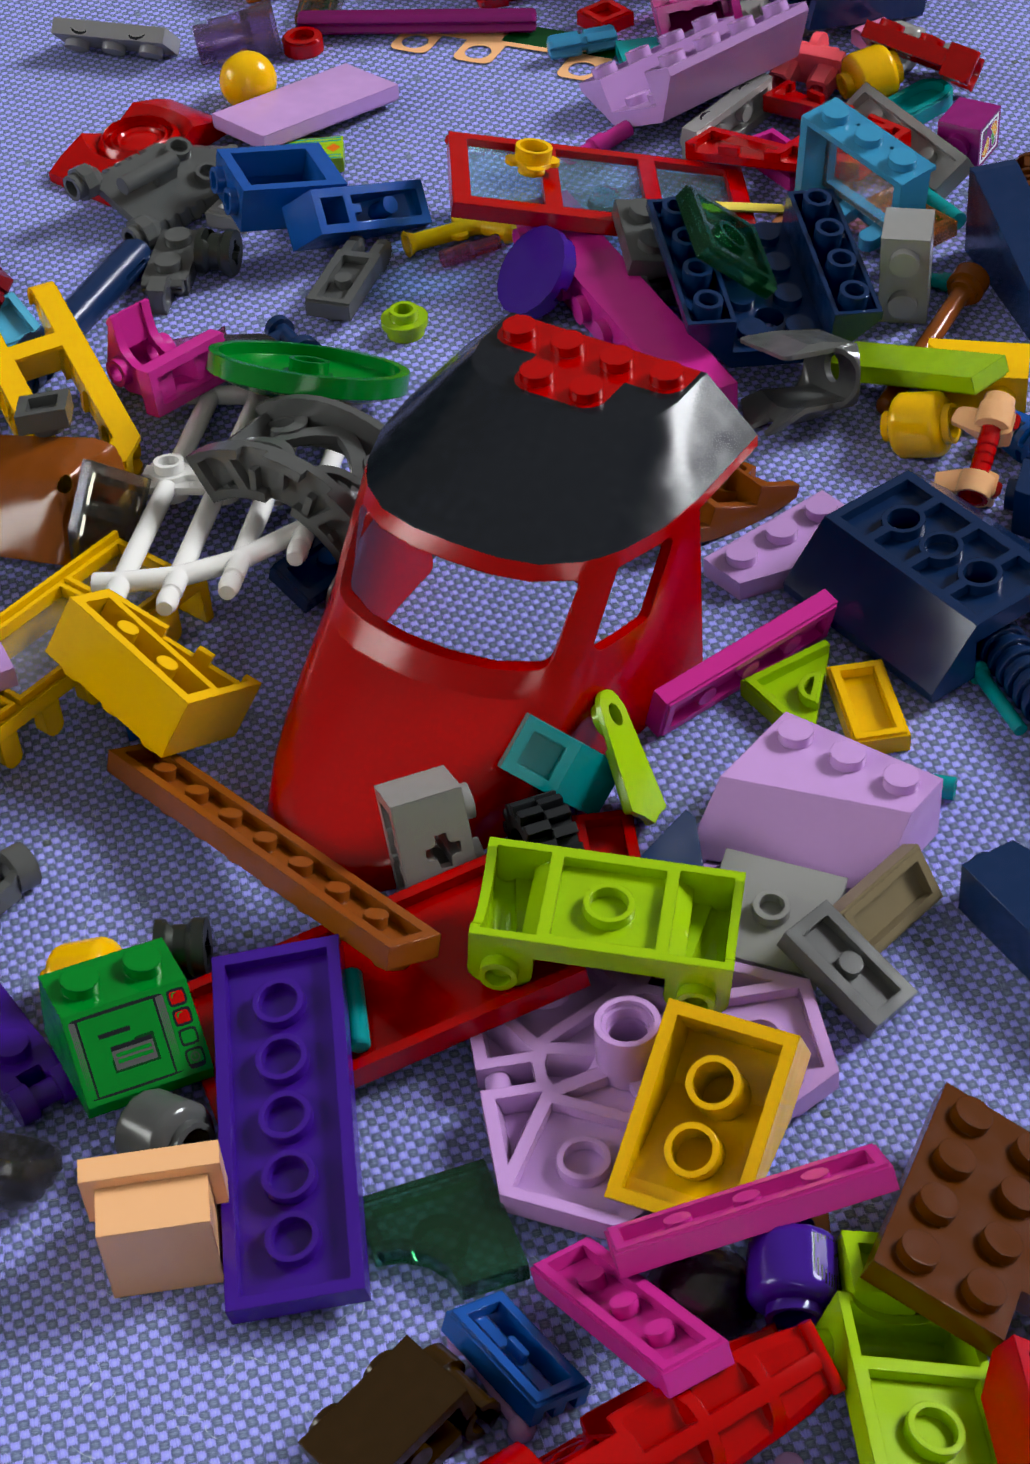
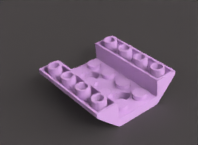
(695, 64)

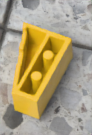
(146, 678)

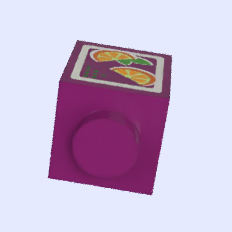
(971, 128)

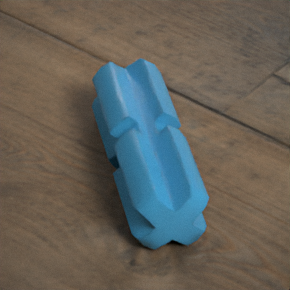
(572, 44)

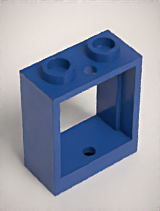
(263, 179)

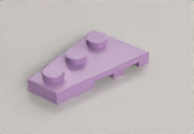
(768, 553)

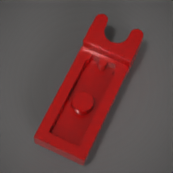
(956, 65)

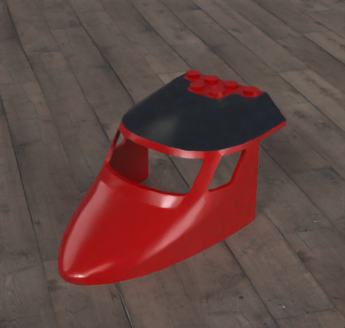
(528, 465)

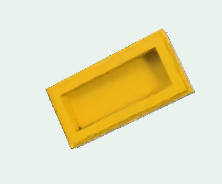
(868, 706)

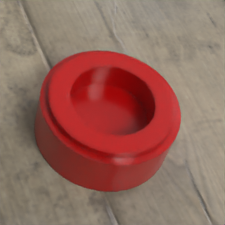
(303, 43)

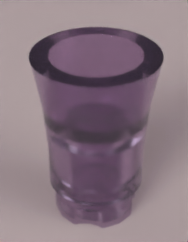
(236, 32)

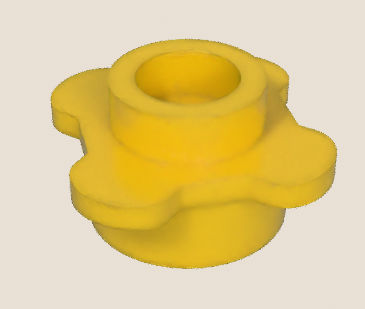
(532, 157)

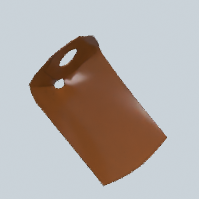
(31, 507)

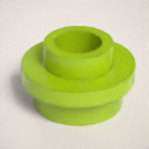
(404, 322)

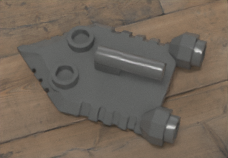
(152, 189)

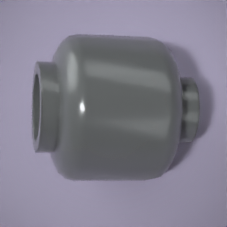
(161, 1120)

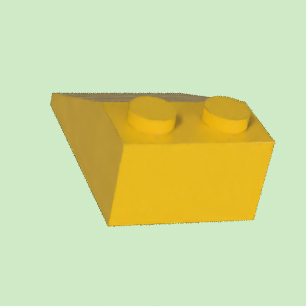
(707, 1108)

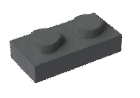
(637, 238)
(847, 968)

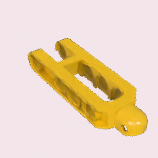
(66, 350)

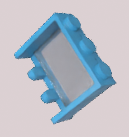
(862, 165)

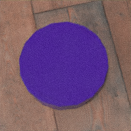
(536, 272)

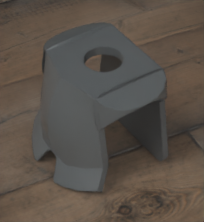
(816, 390)

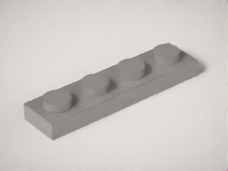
(950, 163)

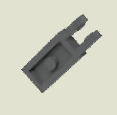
(348, 279)

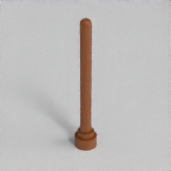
(964, 288)

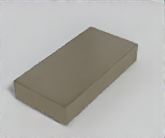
(891, 897)

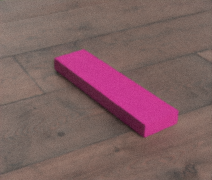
(722, 672)
(750, 1209)
(632, 1318)

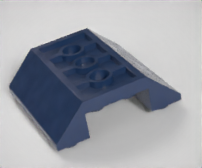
(815, 270)
(909, 586)

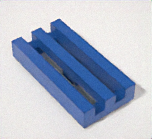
(505, 1360)

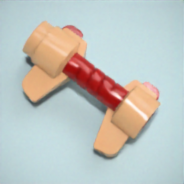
(993, 428)

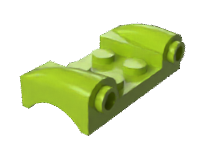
(606, 916)
(907, 1386)

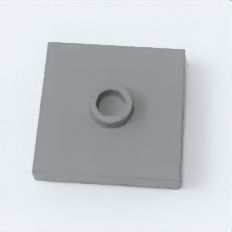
(773, 902)

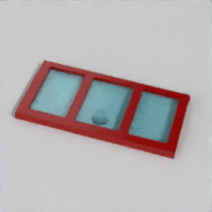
(580, 190)

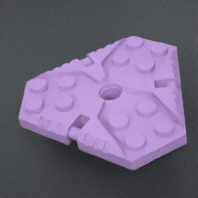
(570, 1074)

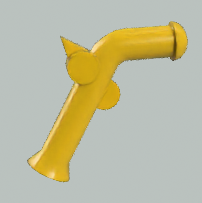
(457, 230)

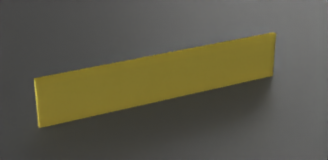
(753, 207)

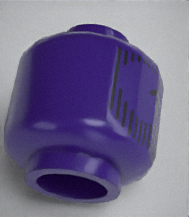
(792, 1273)

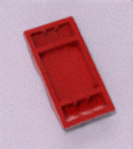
(139, 127)

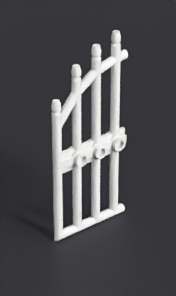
(172, 484)

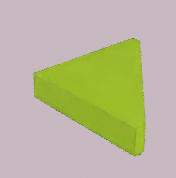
(790, 685)

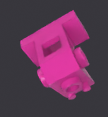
(153, 365)

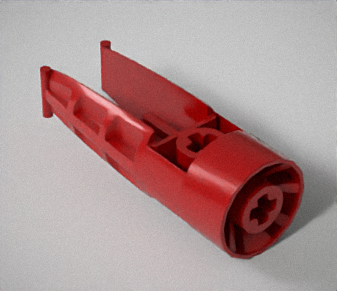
(719, 1421)

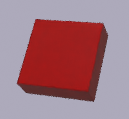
(605, 13)

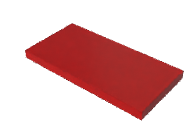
(430, 1001)

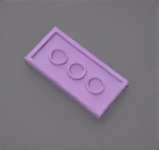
(305, 106)

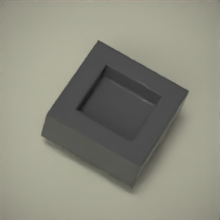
(44, 413)

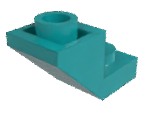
(558, 763)

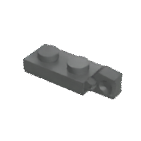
(170, 269)

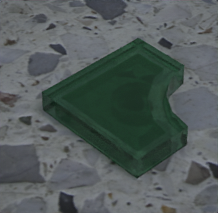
(449, 1226)

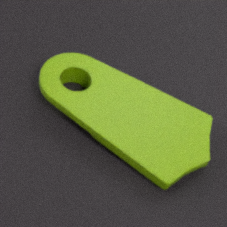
(627, 759)

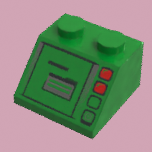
(124, 1026)

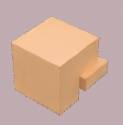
(157, 1216)

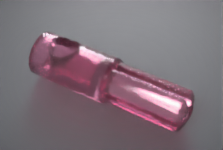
(469, 250)

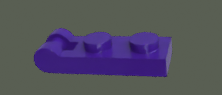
(28, 1066)

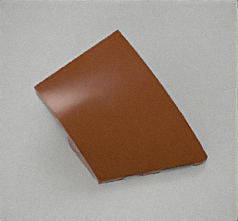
(743, 502)

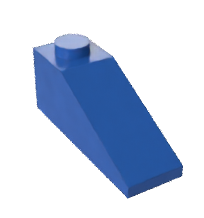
(368, 210)

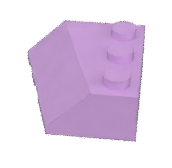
(819, 802)

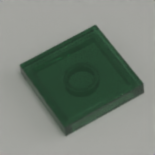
(726, 242)

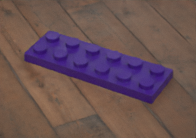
(288, 1132)

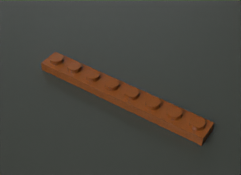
(278, 858)

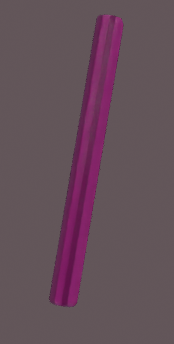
(420, 21)

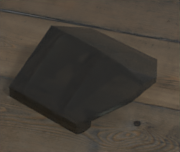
(103, 503)

